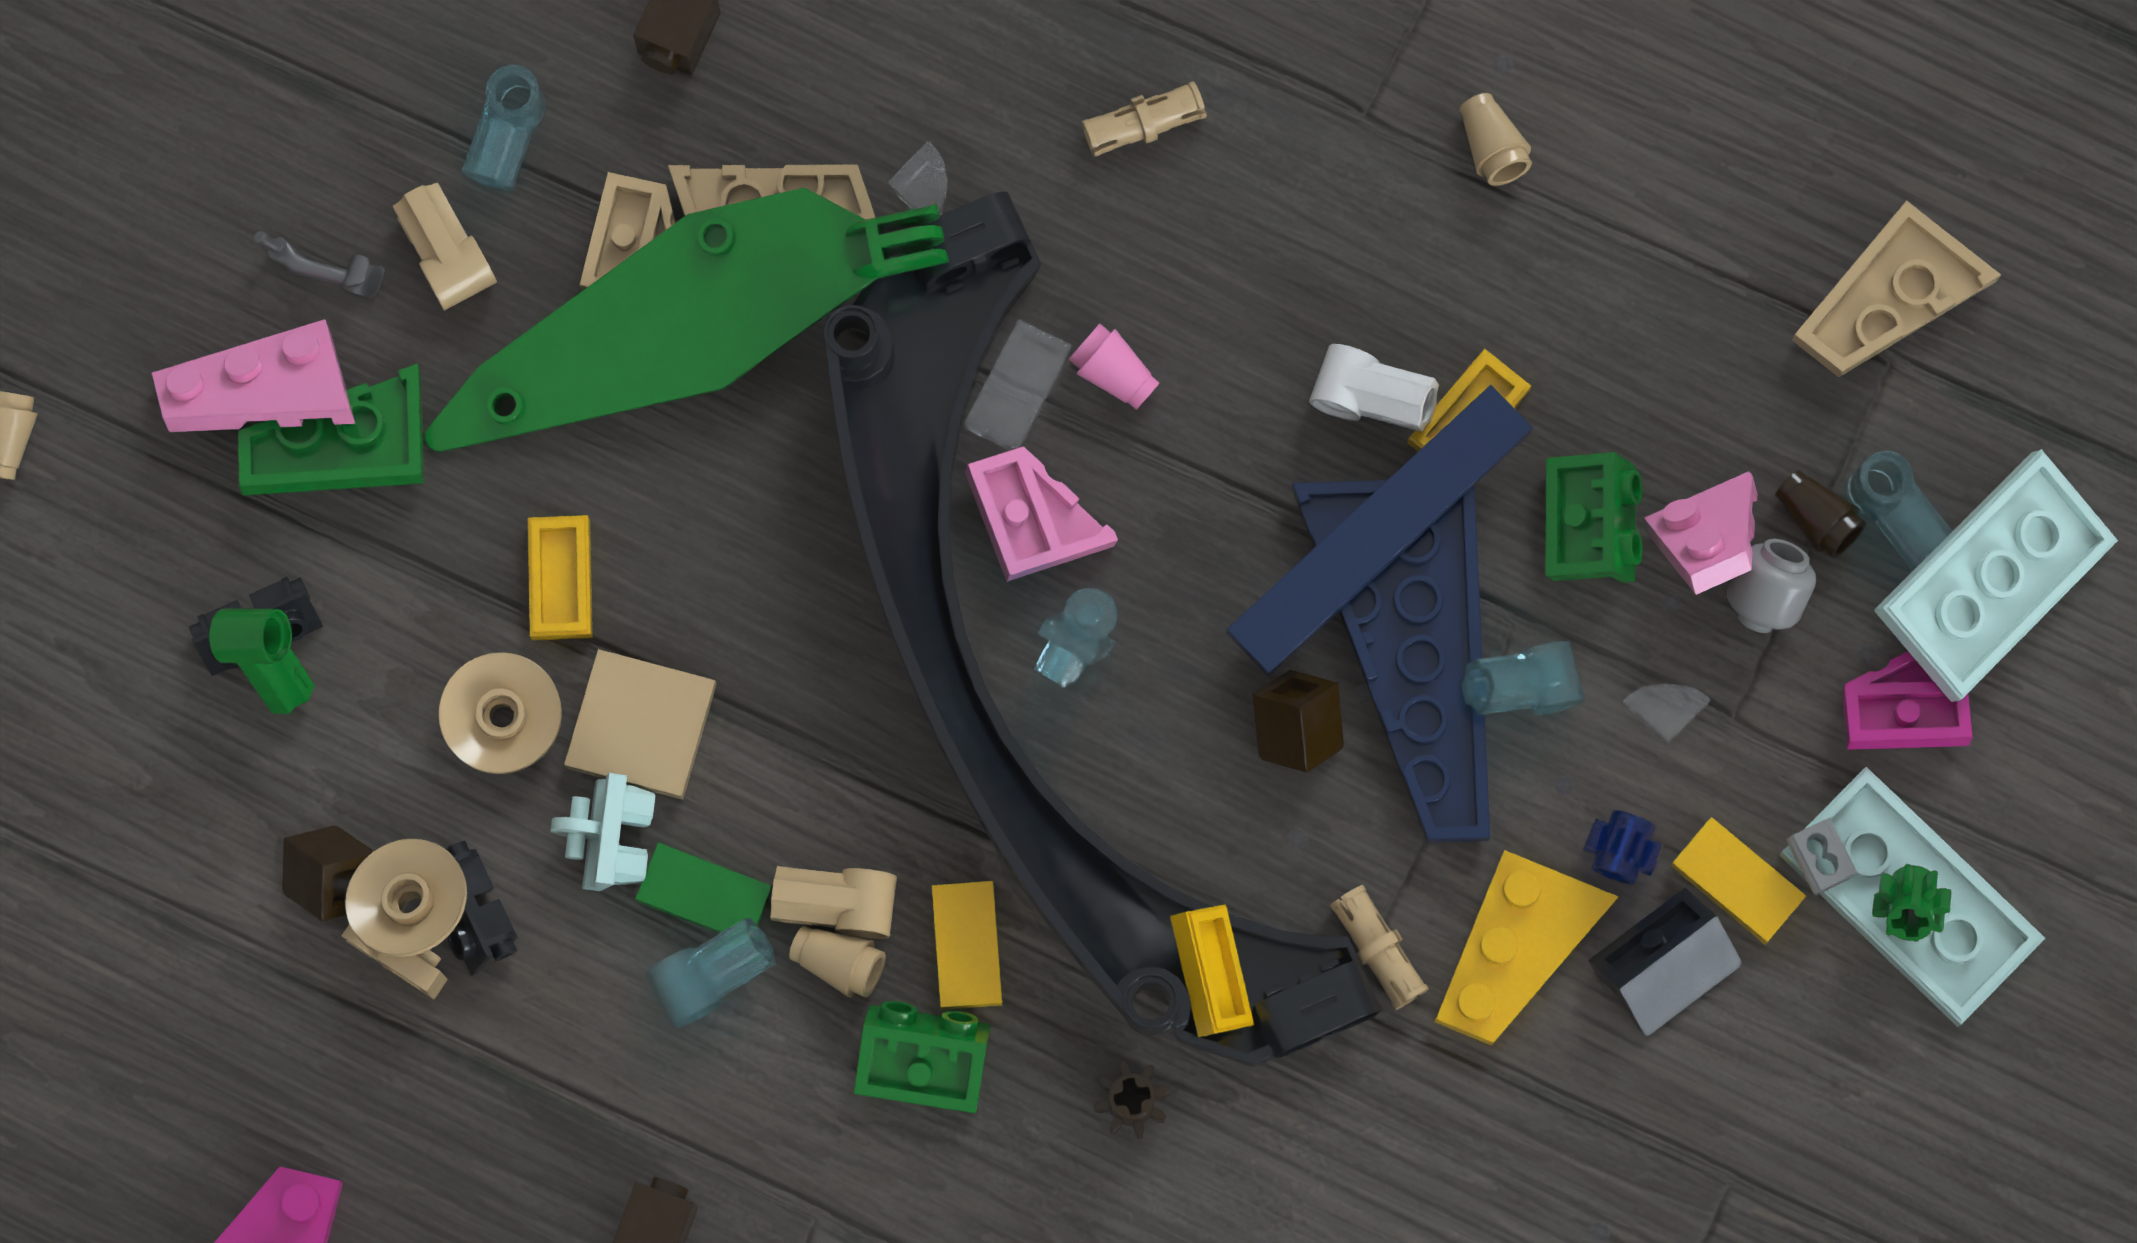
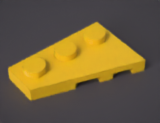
(1517, 943)

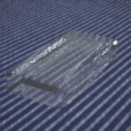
(1018, 386)

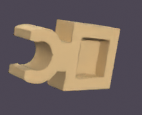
(416, 969)

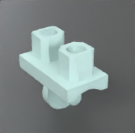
(605, 859)

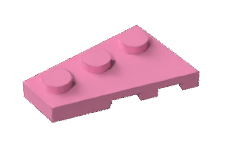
(268, 379)

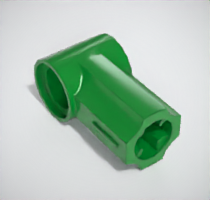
(261, 647)

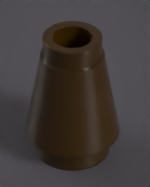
(1821, 514)

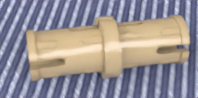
(1144, 119)
(1379, 947)

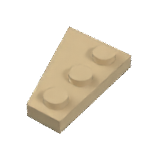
(734, 183)
(1891, 291)

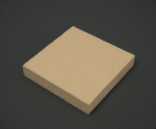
(640, 723)

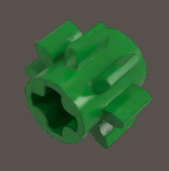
(1911, 902)

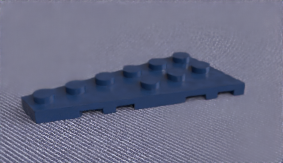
(1413, 642)

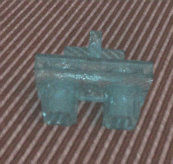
(1077, 635)

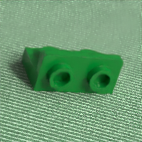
(1592, 517)
(922, 1057)

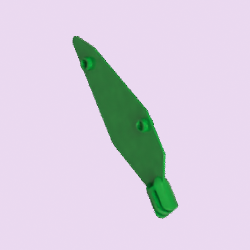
(687, 313)

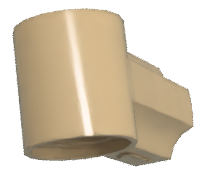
(448, 257)
(851, 901)

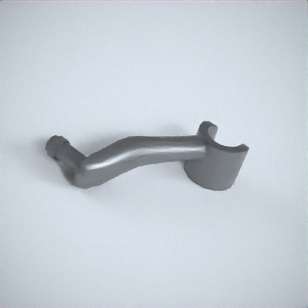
(358, 278)

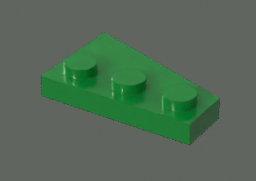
(373, 452)

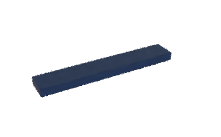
(1379, 530)

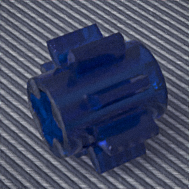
(1623, 847)

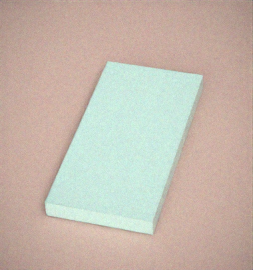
(1995, 575)
(1981, 933)

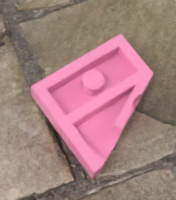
(1032, 516)
(1708, 533)

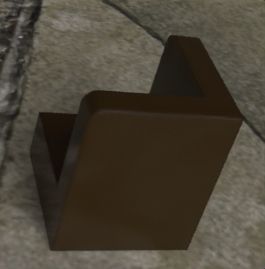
(1298, 720)
(320, 869)

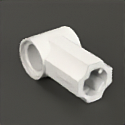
(1358, 386)

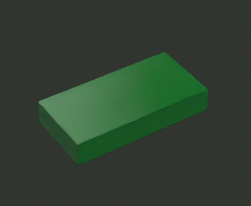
(701, 891)

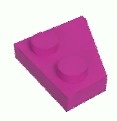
(1902, 710)
(287, 1210)

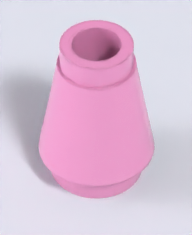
(1114, 367)

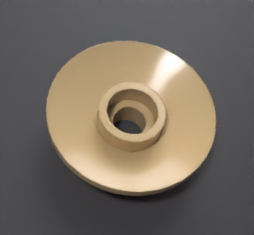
(495, 683)
(392, 879)

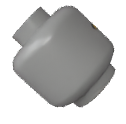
(1774, 589)

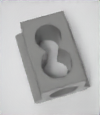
(1832, 850)

